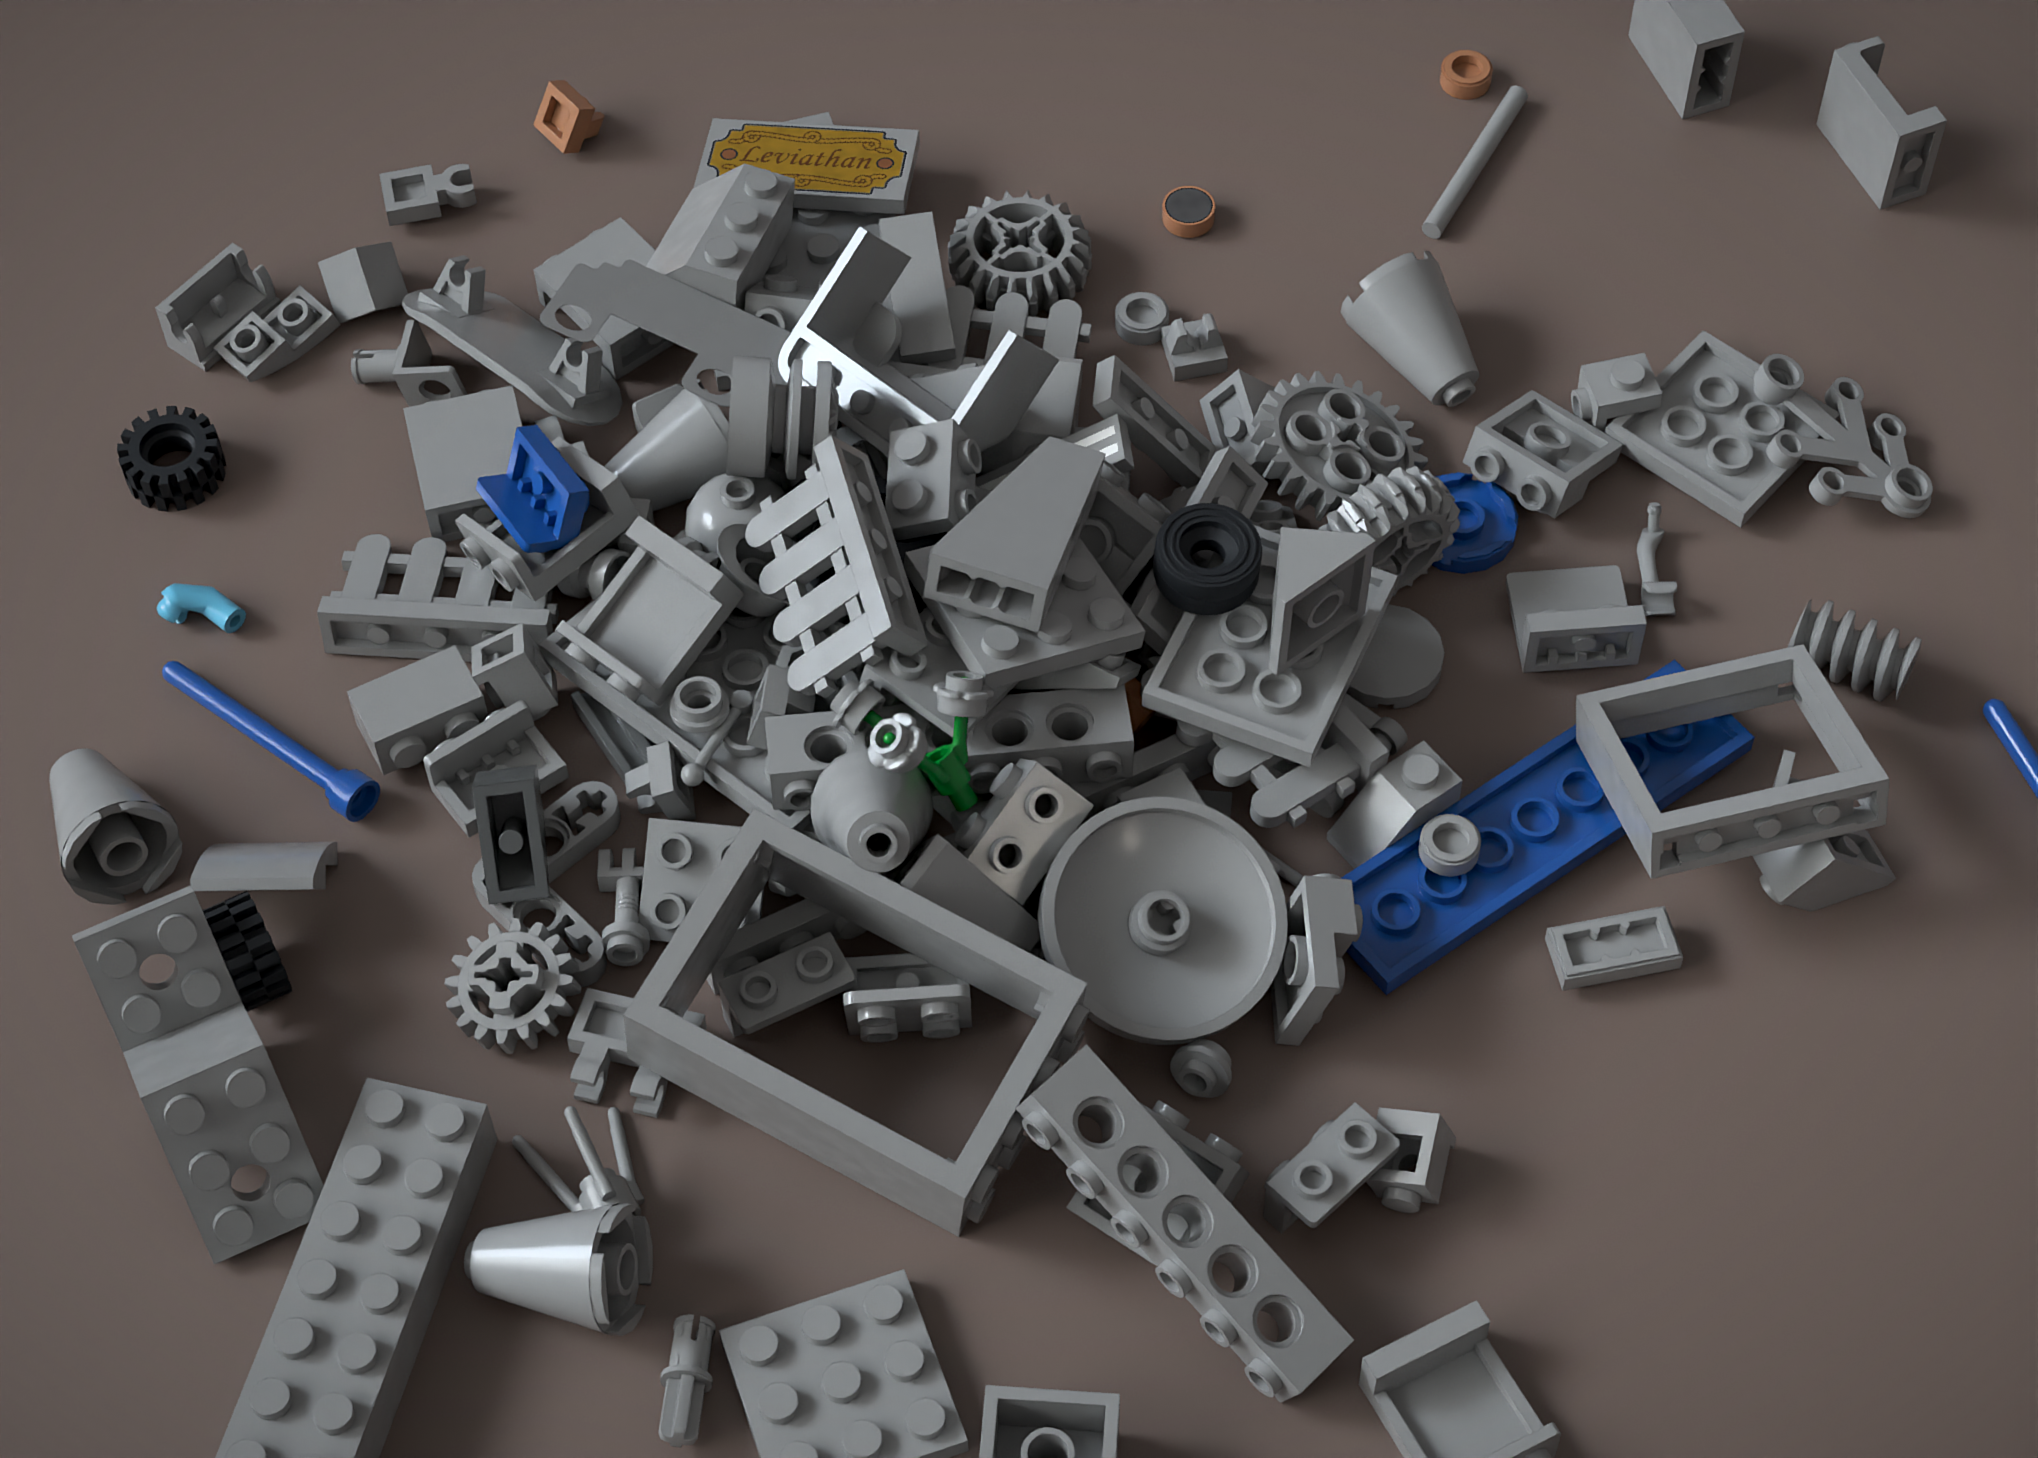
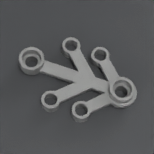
(1895, 483)

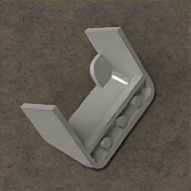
(861, 335)

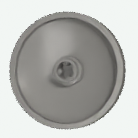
(1164, 919)

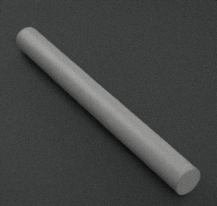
(1474, 162)

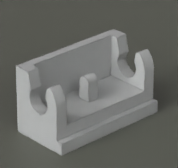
(214, 304)

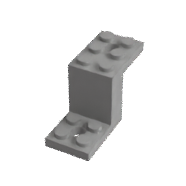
(202, 1073)

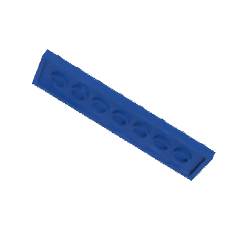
(1533, 830)

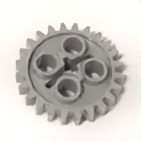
(1329, 440)

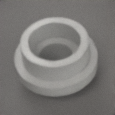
(699, 693)
(1202, 1068)

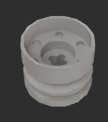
(777, 416)

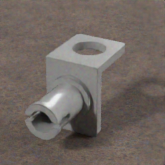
(407, 367)

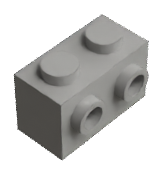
(417, 709)
(1021, 827)

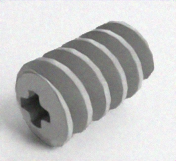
(1856, 650)

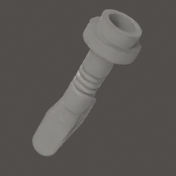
(624, 939)

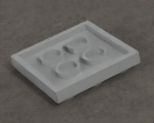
(1712, 430)
(1081, 625)
(845, 1377)

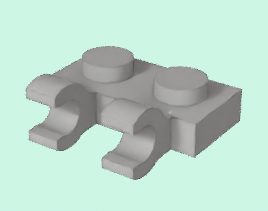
(601, 1038)

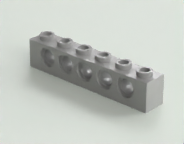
(1067, 731)
(1218, 1232)

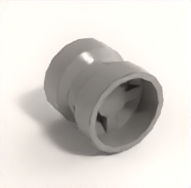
(594, 574)

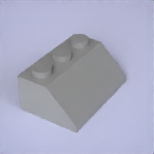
(728, 233)

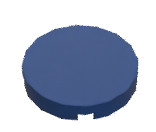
(1485, 528)

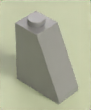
(956, 884)

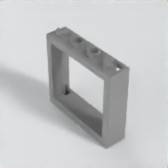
(1745, 822)

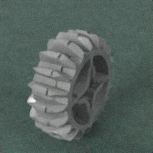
(1018, 238)
(1407, 517)

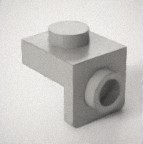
(1615, 389)

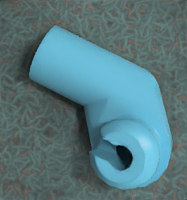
(201, 599)

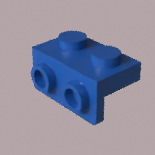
(538, 496)

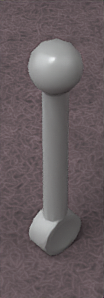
(740, 703)

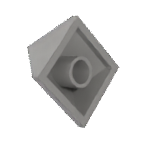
(1317, 590)

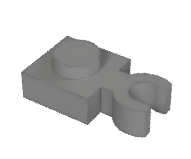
(417, 193)

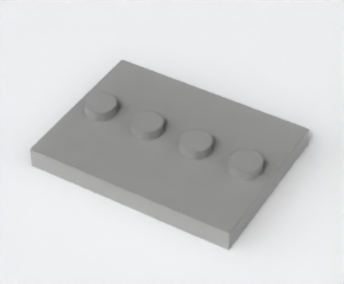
(1221, 676)

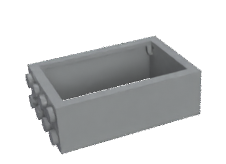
(805, 1118)

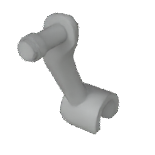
(1655, 595)

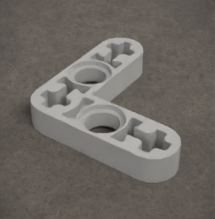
(591, 833)

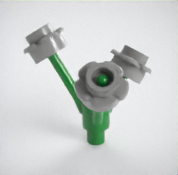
(903, 746)

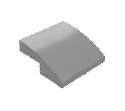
(264, 866)

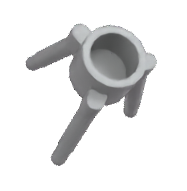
(602, 1184)

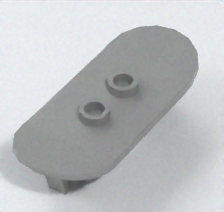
(517, 346)

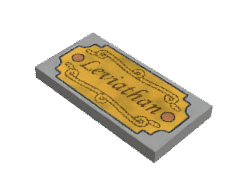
(830, 163)

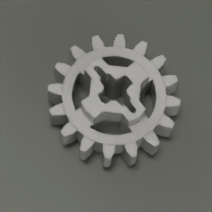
(512, 985)

